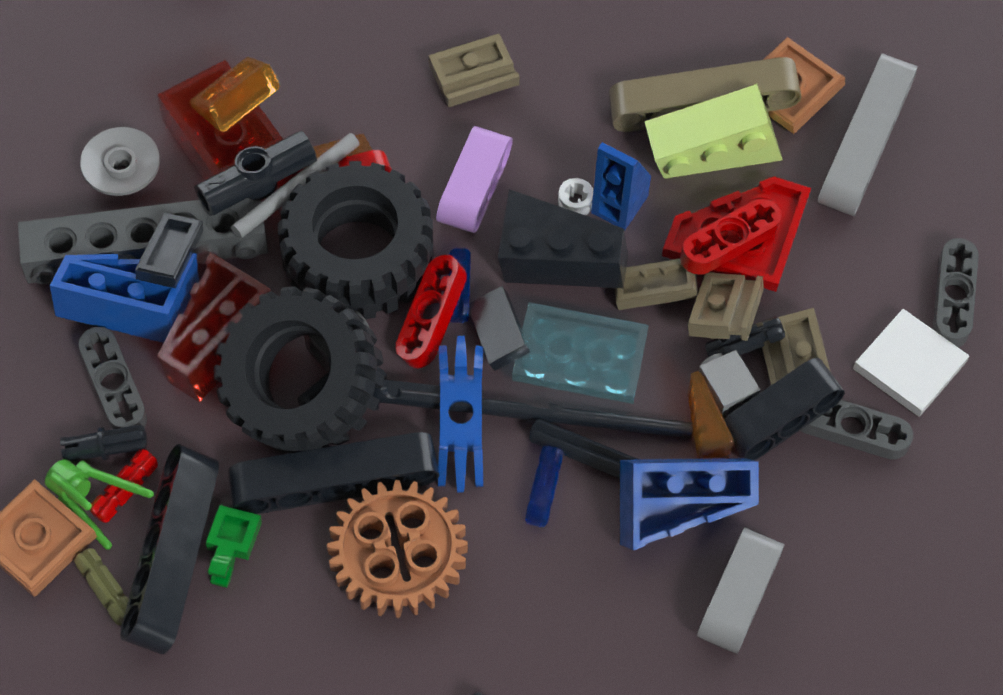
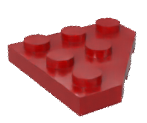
(762, 260)

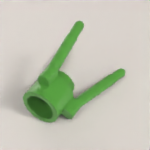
(72, 486)

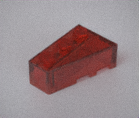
(192, 343)

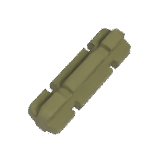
(102, 584)

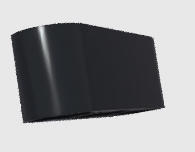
(783, 409)

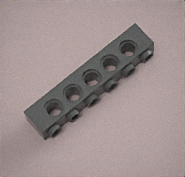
(123, 229)

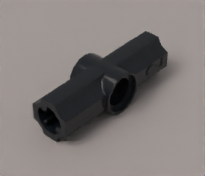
(255, 173)

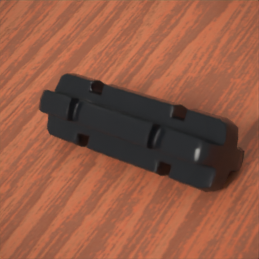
(770, 330)

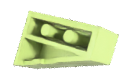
(714, 135)

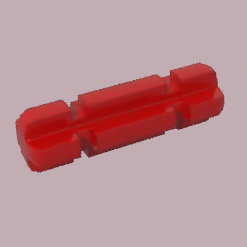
(142, 465)

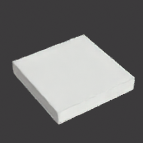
(911, 362)

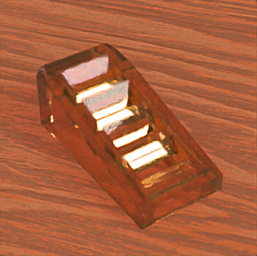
(709, 428)

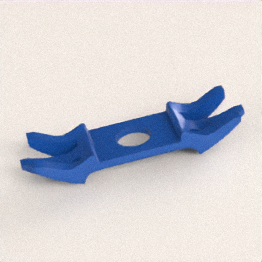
(456, 436)

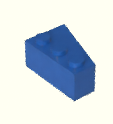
(107, 295)
(677, 494)

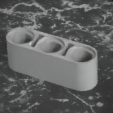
(740, 590)

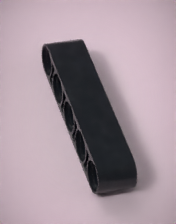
(332, 473)
(169, 550)

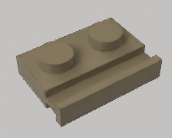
(473, 70)
(725, 306)
(800, 344)

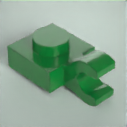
(230, 537)

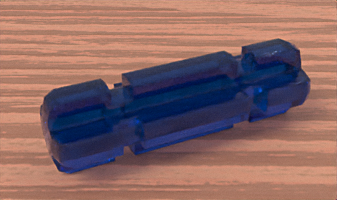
(461, 311)
(544, 486)

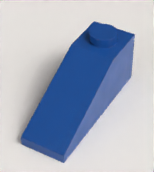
(619, 186)

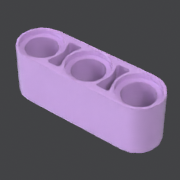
(474, 179)

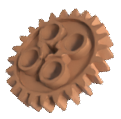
(435, 538)

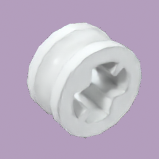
(576, 186)

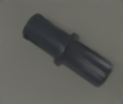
(104, 443)

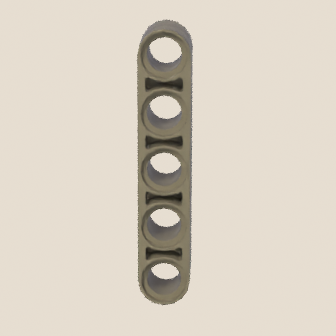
(651, 97)

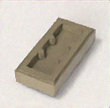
(656, 285)

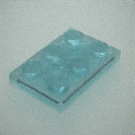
(581, 353)

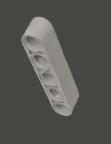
(867, 135)

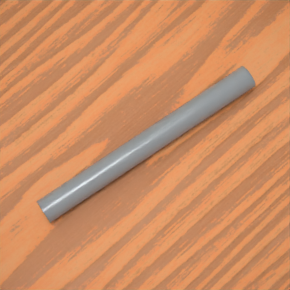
(277, 199)

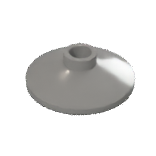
(115, 149)

